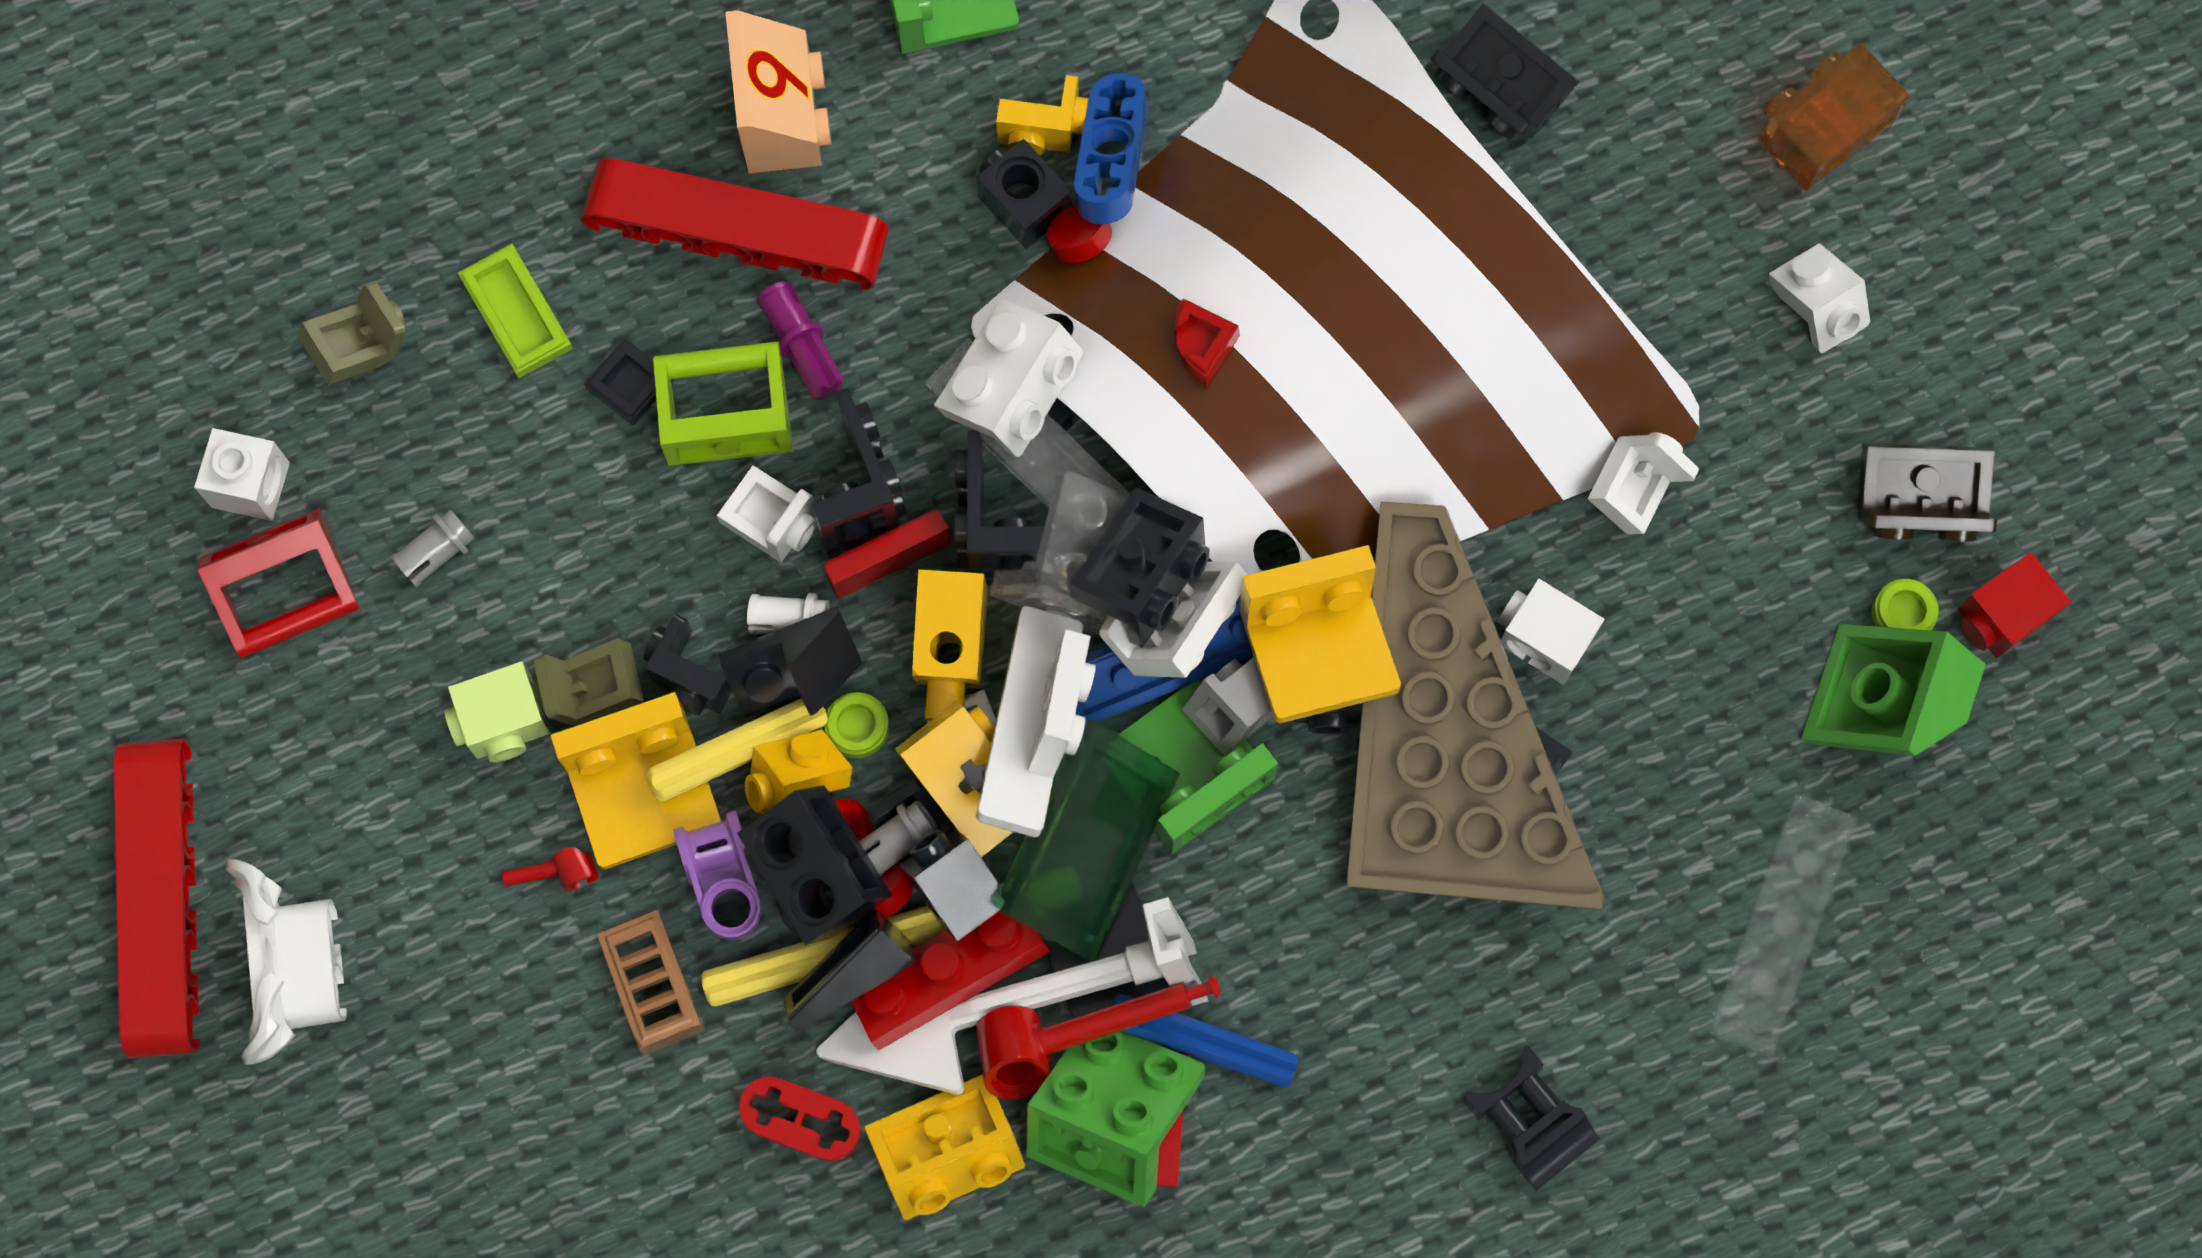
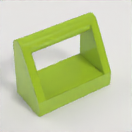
(725, 434)

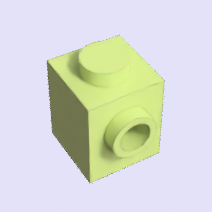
(496, 713)

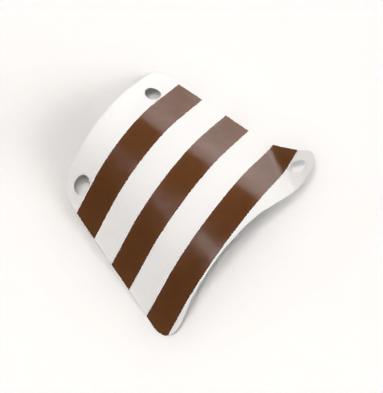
(1389, 304)

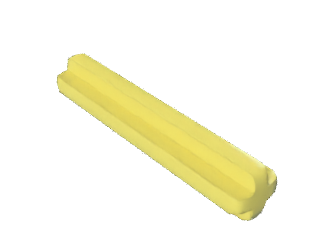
(730, 750)

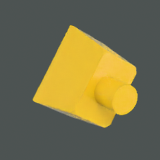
(949, 610)

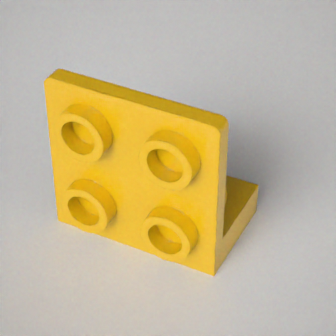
(1318, 635)
(609, 779)

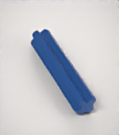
(1217, 1046)

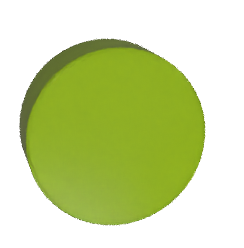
(1905, 605)
(857, 724)

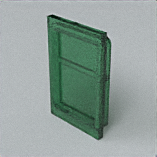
(1090, 843)

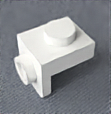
(1824, 295)
(1638, 478)
(769, 514)

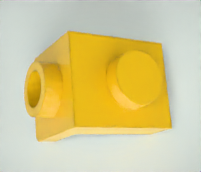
(1041, 124)
(794, 765)

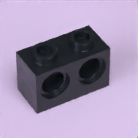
(825, 854)

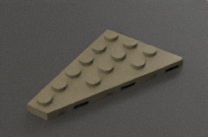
(1452, 764)

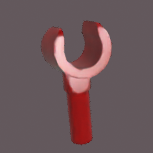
(569, 863)

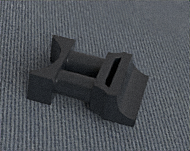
(1549, 1143)

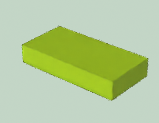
(515, 310)

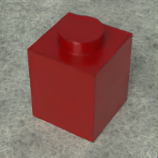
(2012, 606)

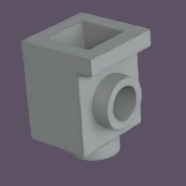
(1230, 705)

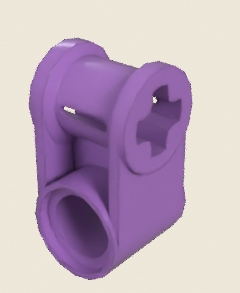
(719, 872)

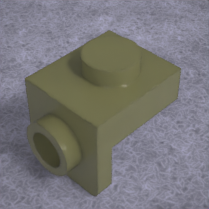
(354, 336)
(588, 683)

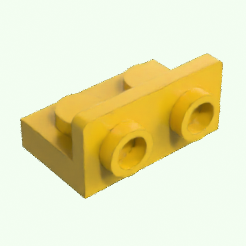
(945, 1148)

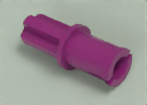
(800, 339)

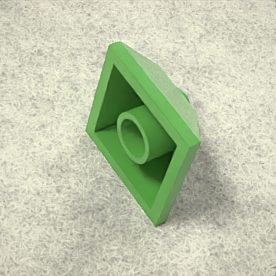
(1892, 690)

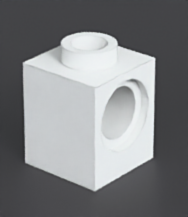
(242, 474)
(1548, 629)

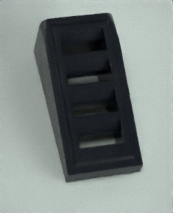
(853, 967)

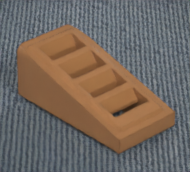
(668, 1030)

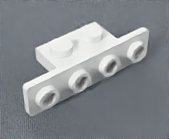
(1035, 720)

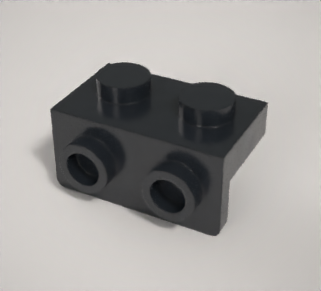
(1504, 73)

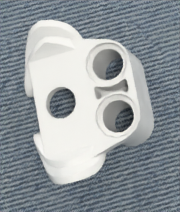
(290, 963)

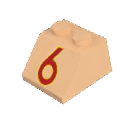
(775, 94)

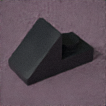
(800, 659)

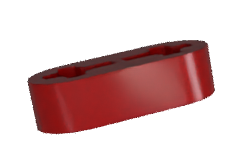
(806, 1104)

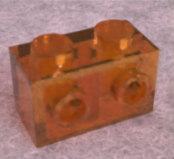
(1832, 115)

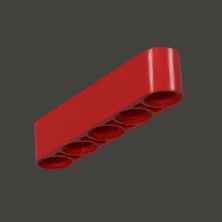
(736, 221)
(153, 899)

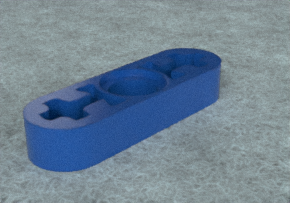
(1118, 167)

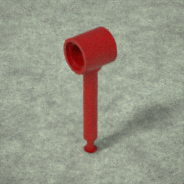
(1018, 1050)

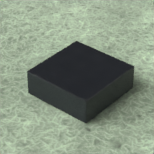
(625, 382)

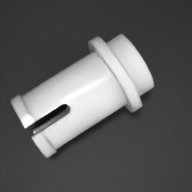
(773, 613)

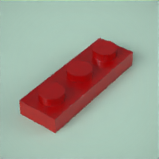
(946, 976)

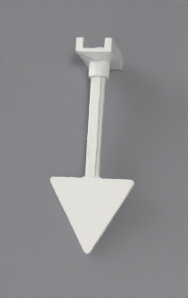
(930, 1052)

